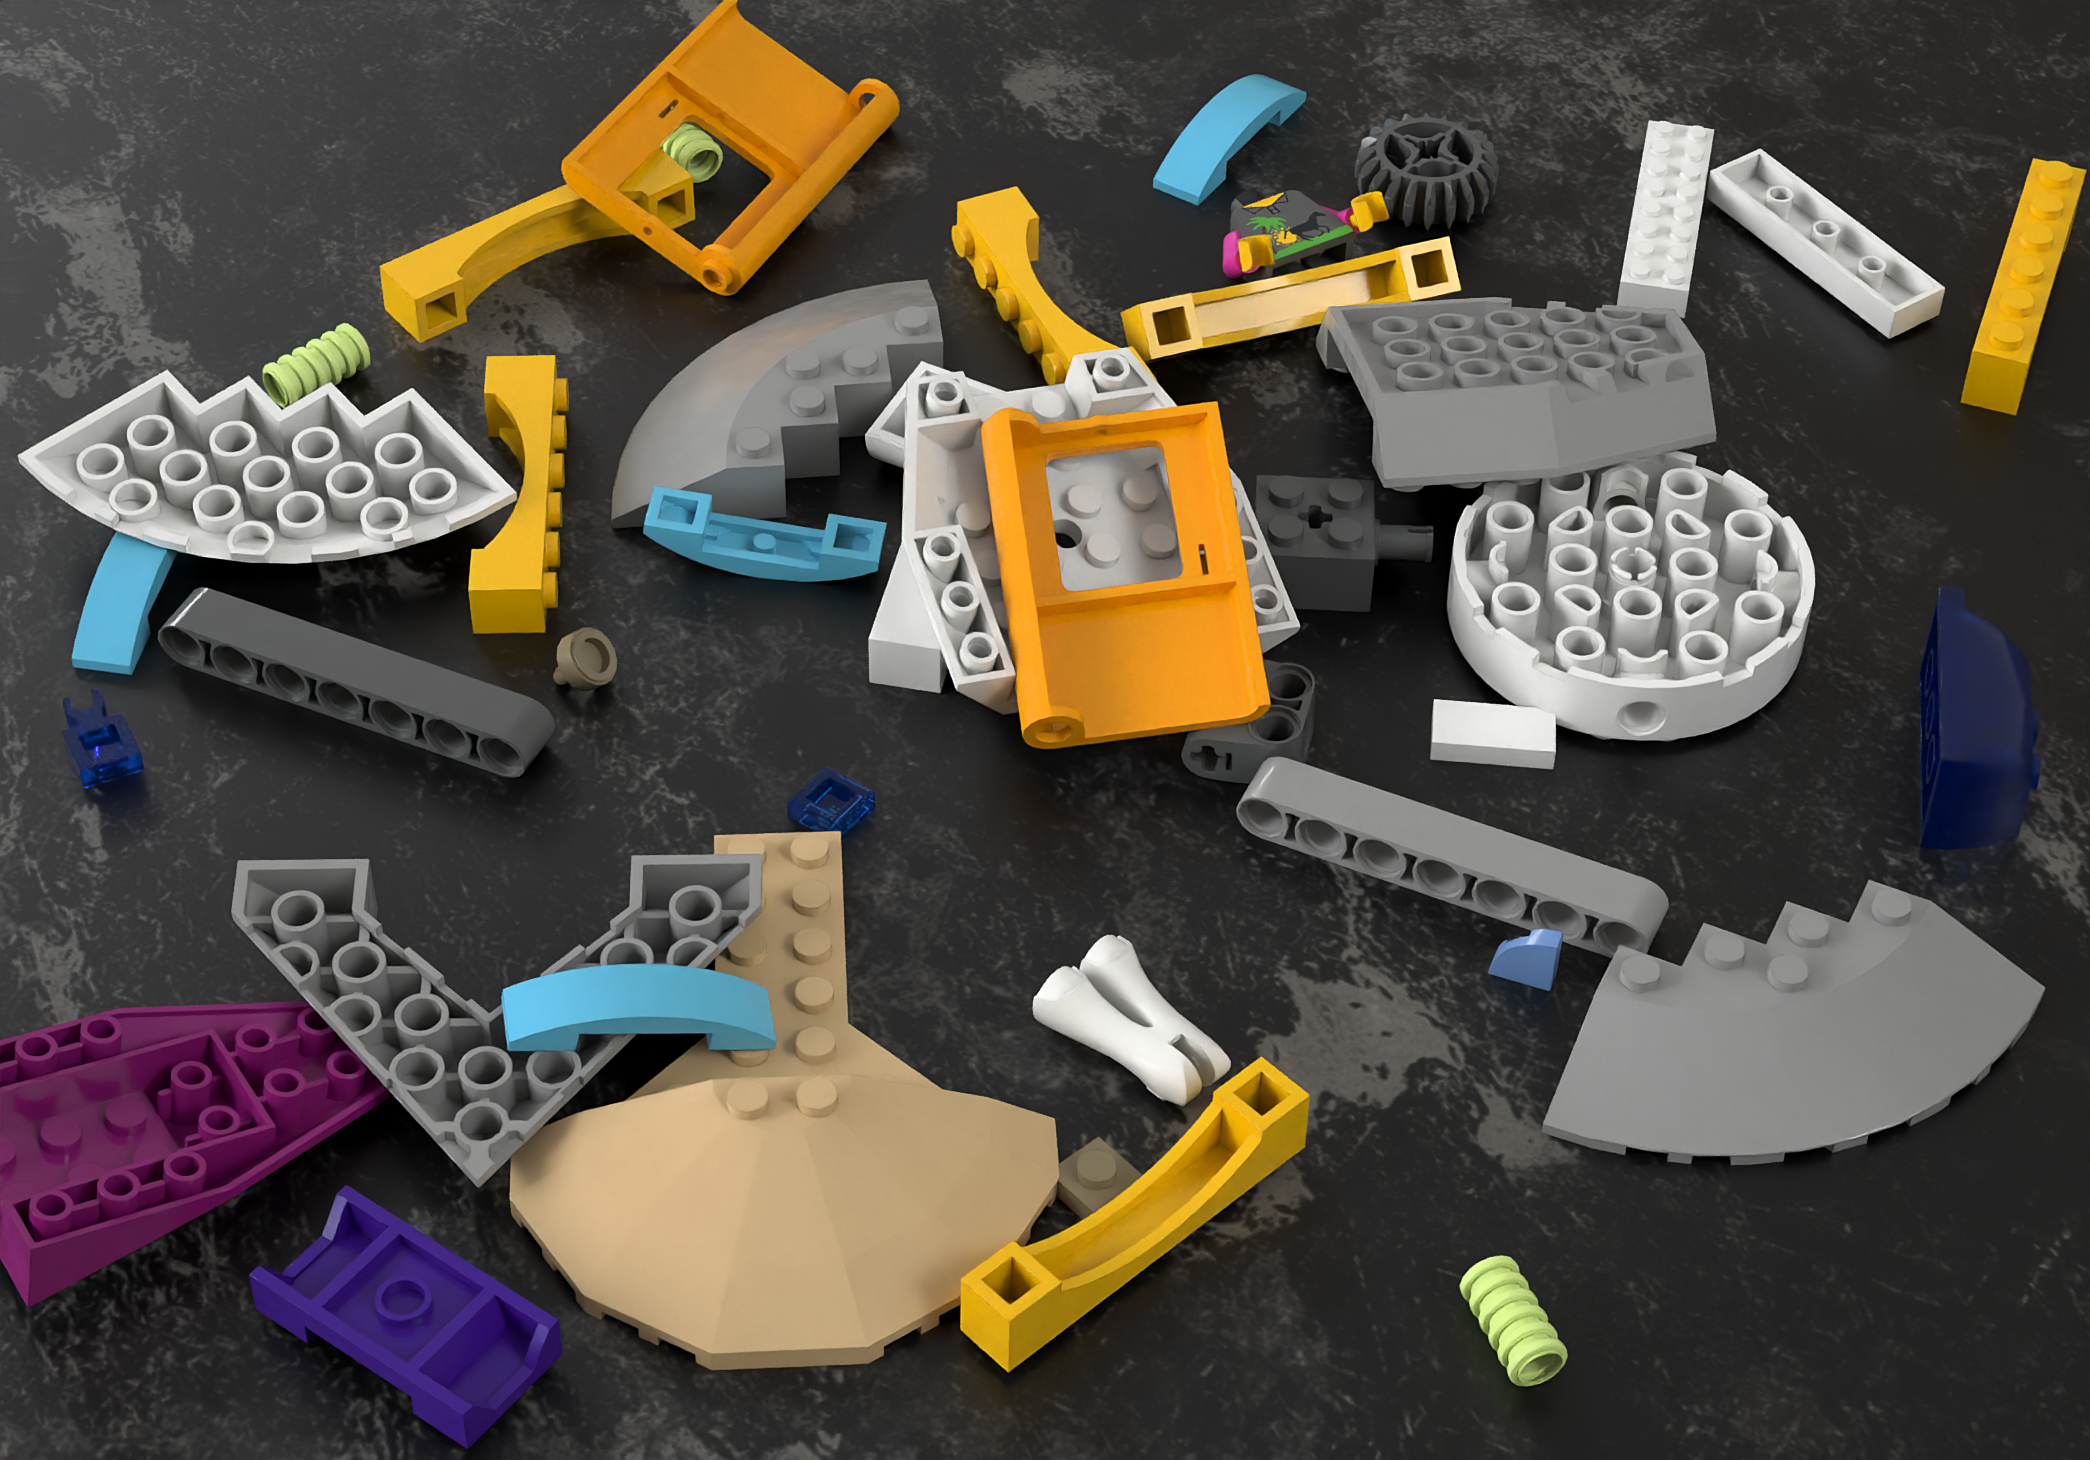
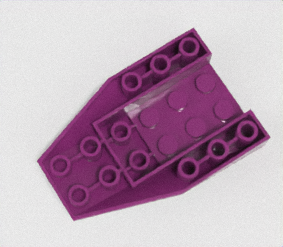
(154, 1120)

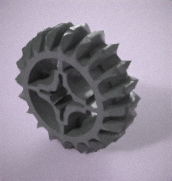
(1428, 170)

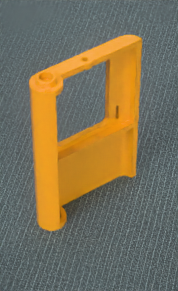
(758, 105)
(1134, 653)

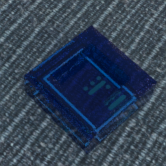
(831, 803)

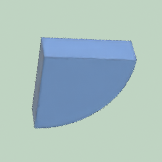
(1529, 959)

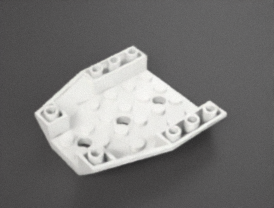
(1106, 502)

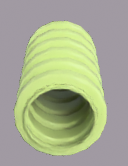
(694, 151)
(319, 363)
(1513, 1321)

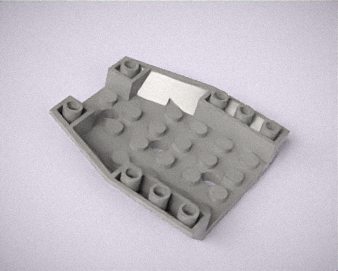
(1517, 391)

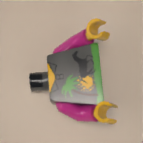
(1293, 233)

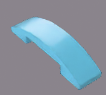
(1219, 130)
(760, 547)
(118, 605)
(637, 1000)

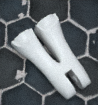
(1124, 1017)

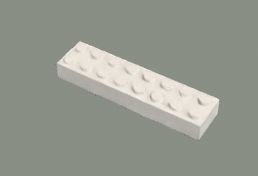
(1666, 217)
(1825, 243)

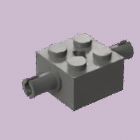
(1329, 539)

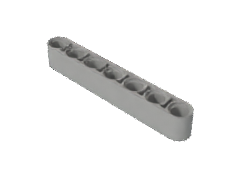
(1451, 857)

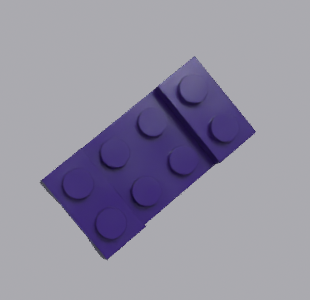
(413, 1316)

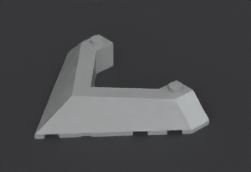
(449, 1054)

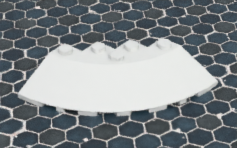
(267, 480)

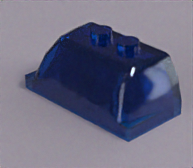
(1973, 730)

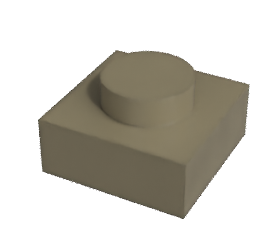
(1093, 1178)

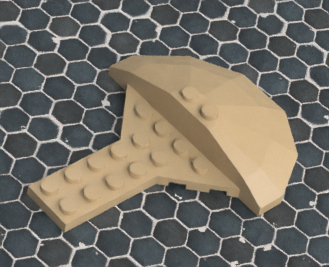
(791, 1191)

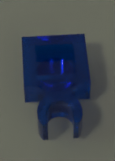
(100, 743)

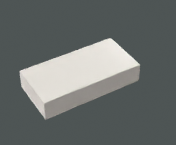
(1492, 734)

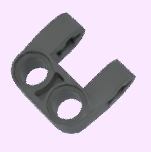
(1280, 732)

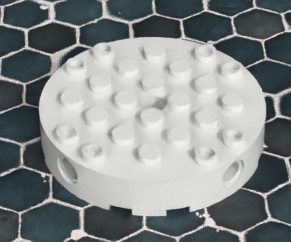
(1632, 597)

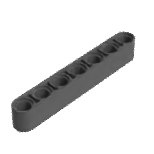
(357, 682)

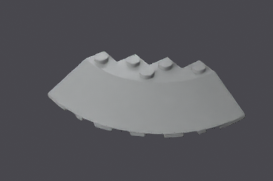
(778, 401)
(1792, 1037)

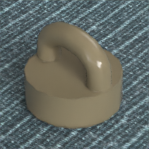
(585, 660)

